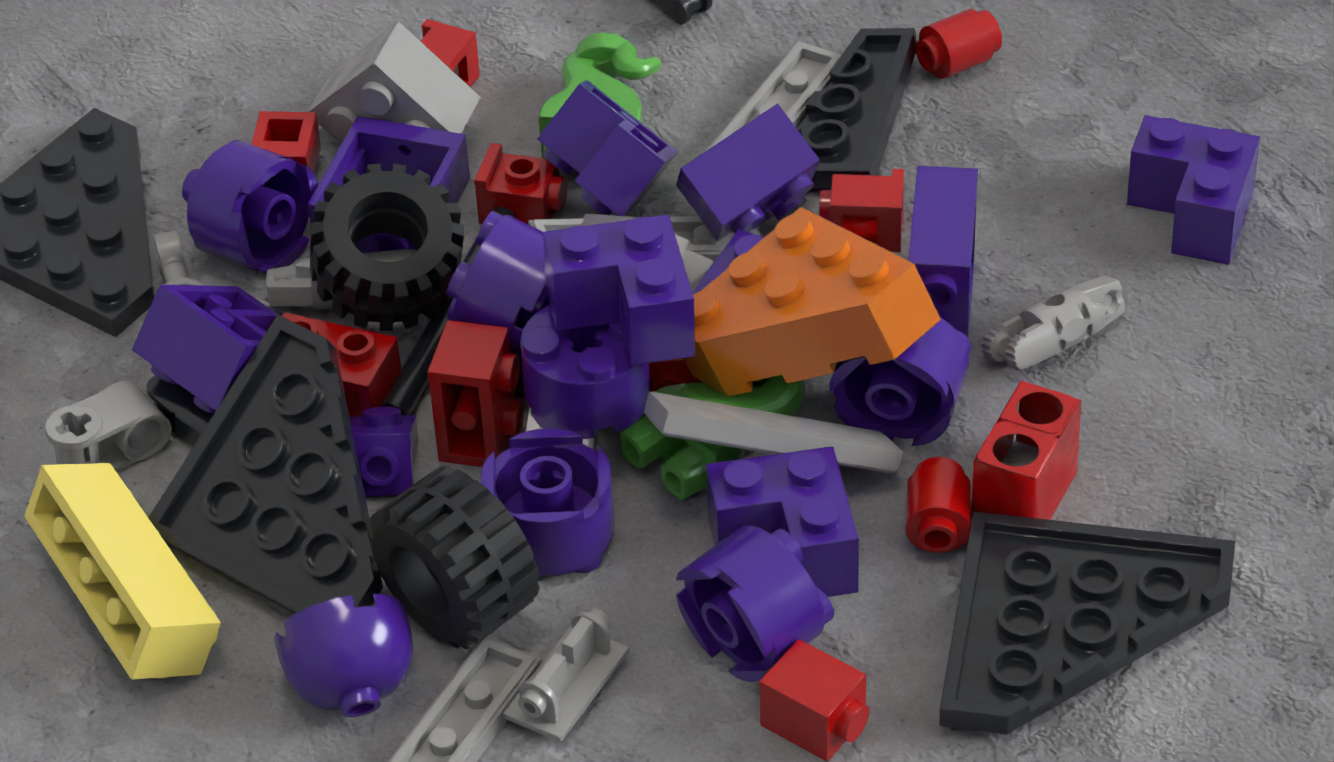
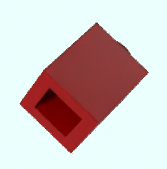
(813, 700)

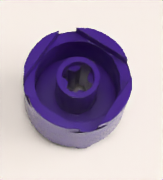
(249, 206)
(504, 280)
(581, 377)
(907, 394)
(557, 497)
(752, 600)

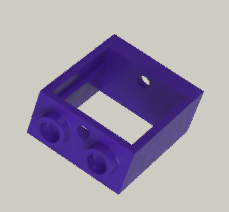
(379, 141)
(945, 239)

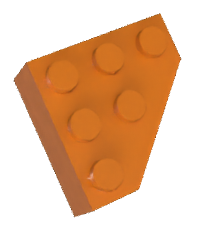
(803, 304)

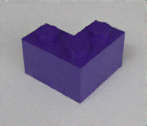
(607, 147)
(750, 175)
(1200, 178)
(625, 276)
(202, 338)
(795, 494)

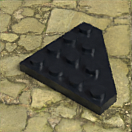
(80, 225)
(278, 481)
(1066, 606)

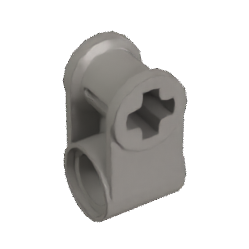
(109, 427)

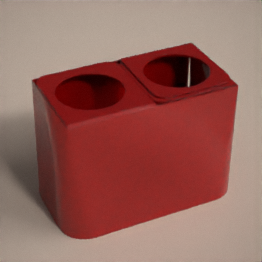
(1034, 490)

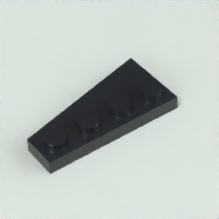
(856, 111)

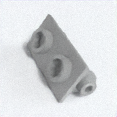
(568, 677)

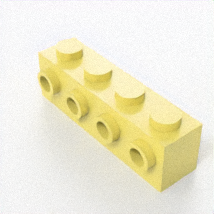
(122, 571)

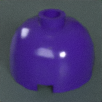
(347, 653)

